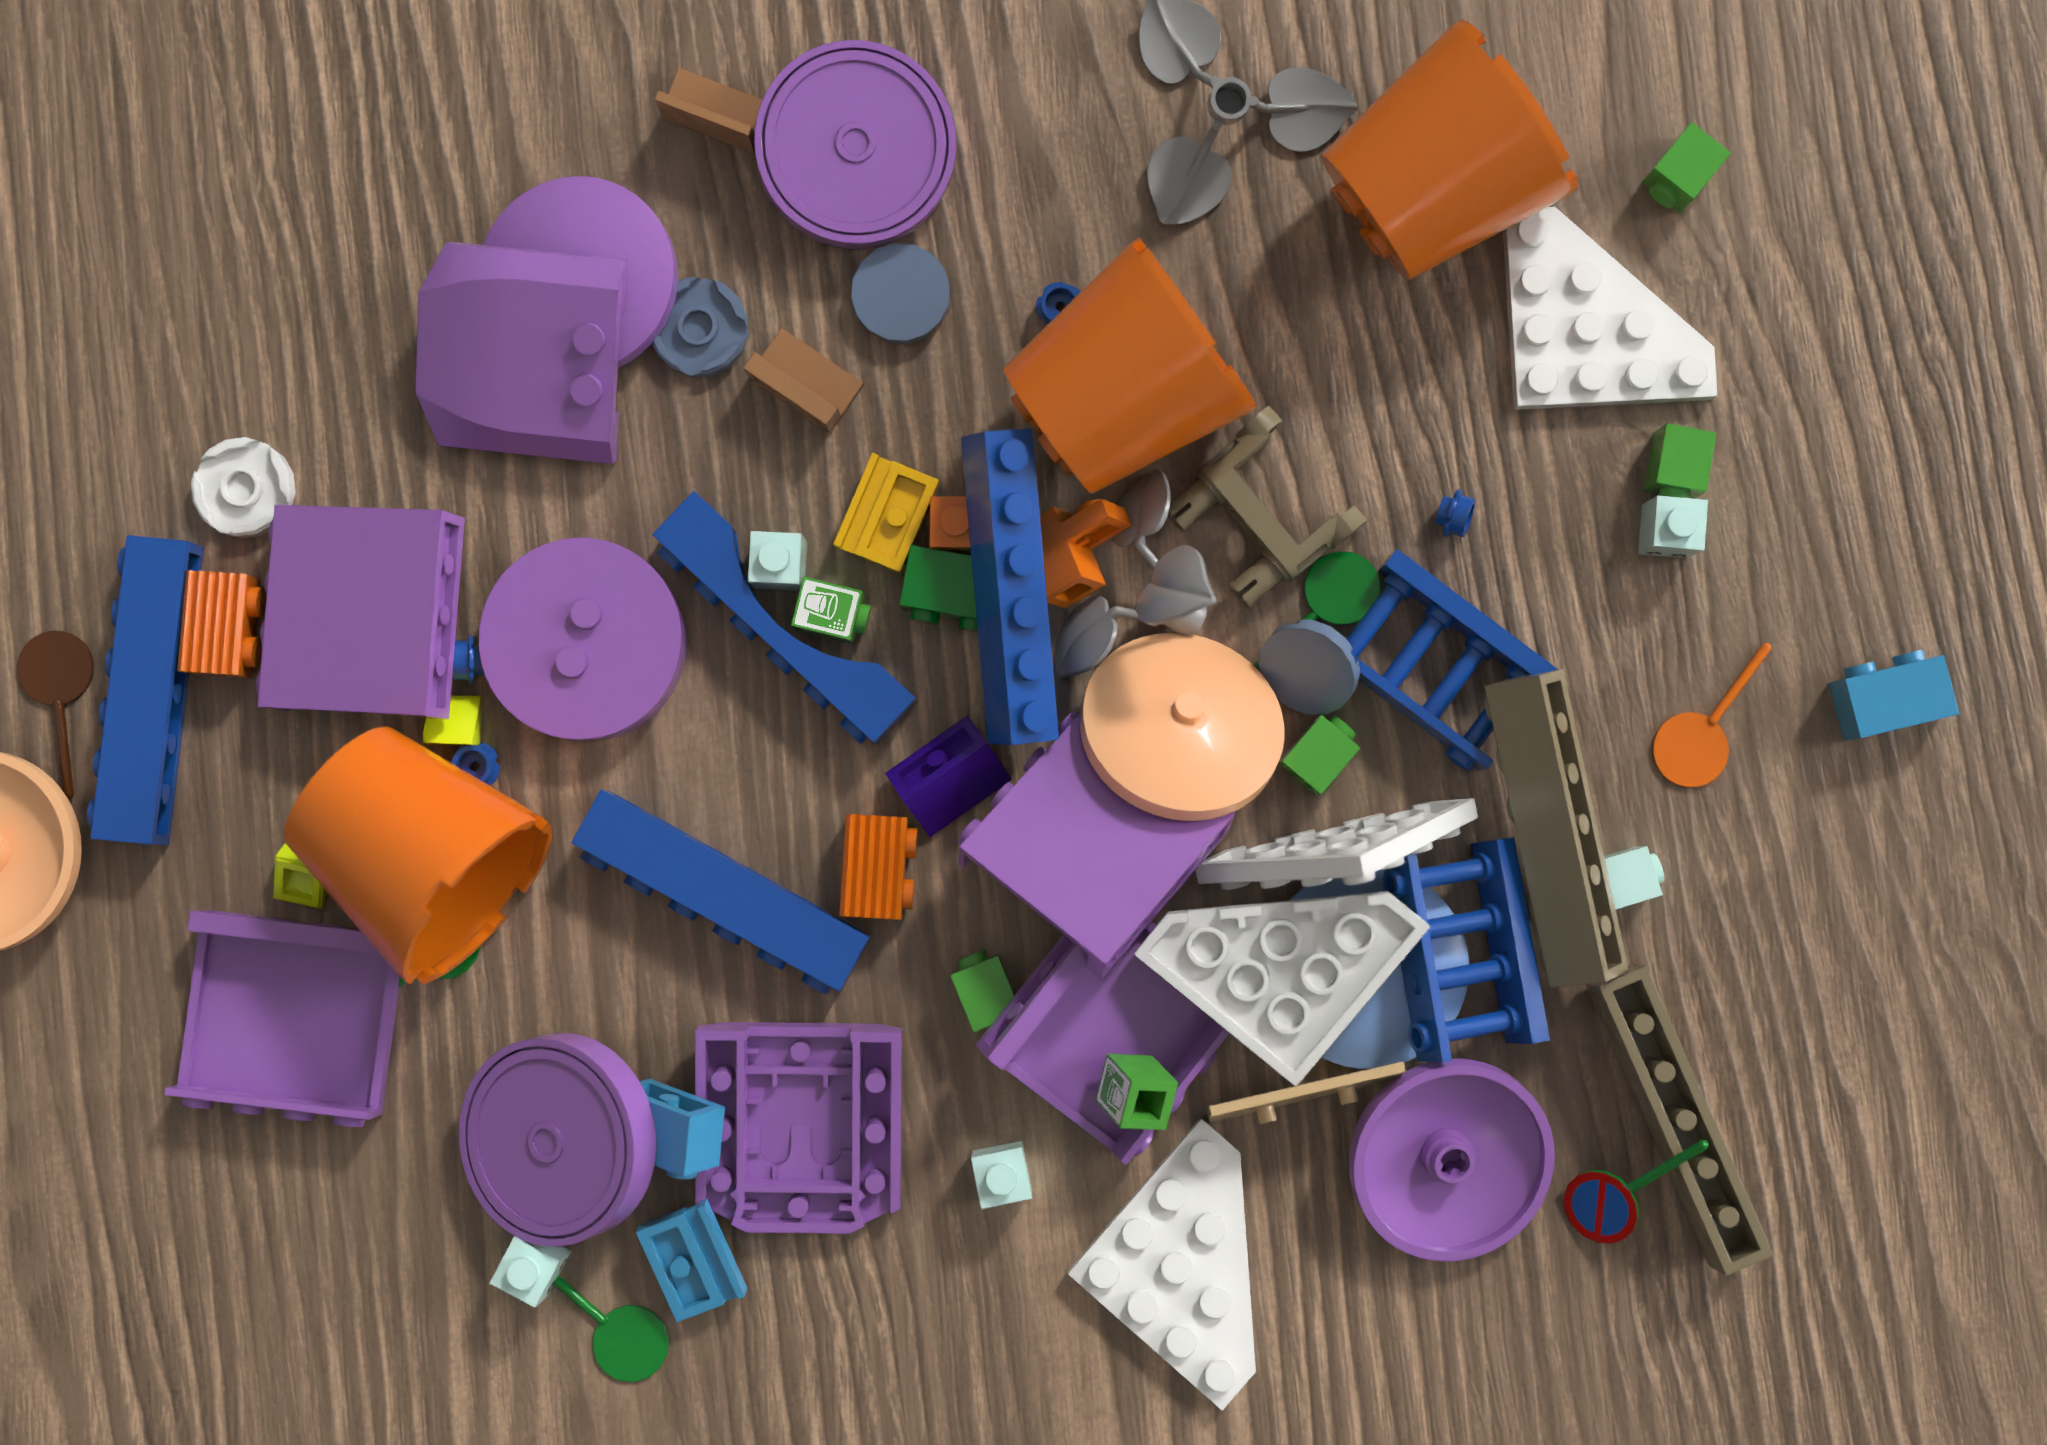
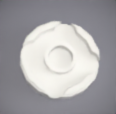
(240, 486)

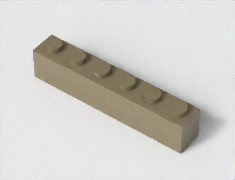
(1556, 829)
(1678, 1119)

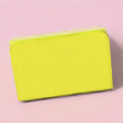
(461, 727)
(295, 882)

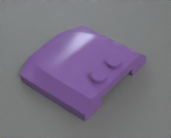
(521, 351)
(804, 1124)

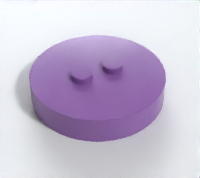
(855, 144)
(582, 639)
(557, 1139)

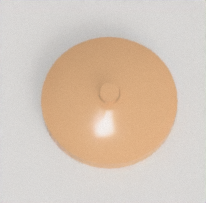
(1181, 726)
(36, 850)

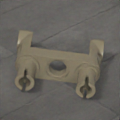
(1280, 553)

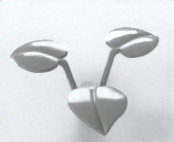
(1190, 179)
(1172, 597)

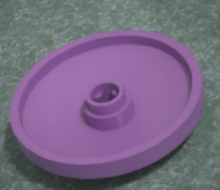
(607, 222)
(1451, 1160)

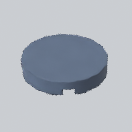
(900, 293)
(711, 339)
(1309, 667)

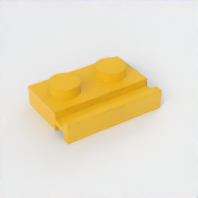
(886, 513)

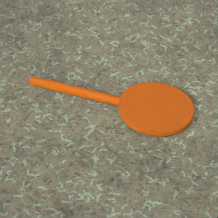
(1692, 746)

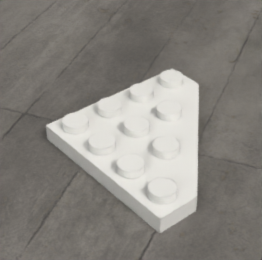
(1590, 327)
(1340, 851)
(1284, 970)
(1180, 1267)

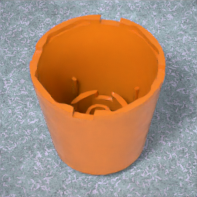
(1447, 156)
(1124, 375)
(415, 850)

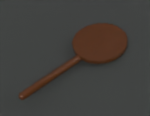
(55, 672)

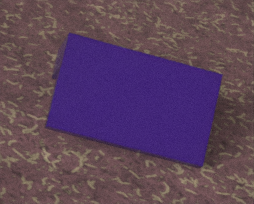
(948, 776)

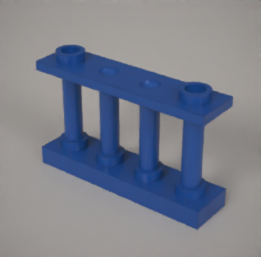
(1443, 610)
(1510, 946)

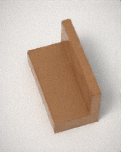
(711, 109)
(804, 380)

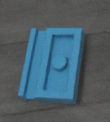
(691, 1260)

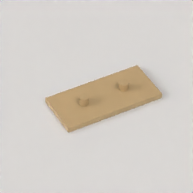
(1343, 1085)

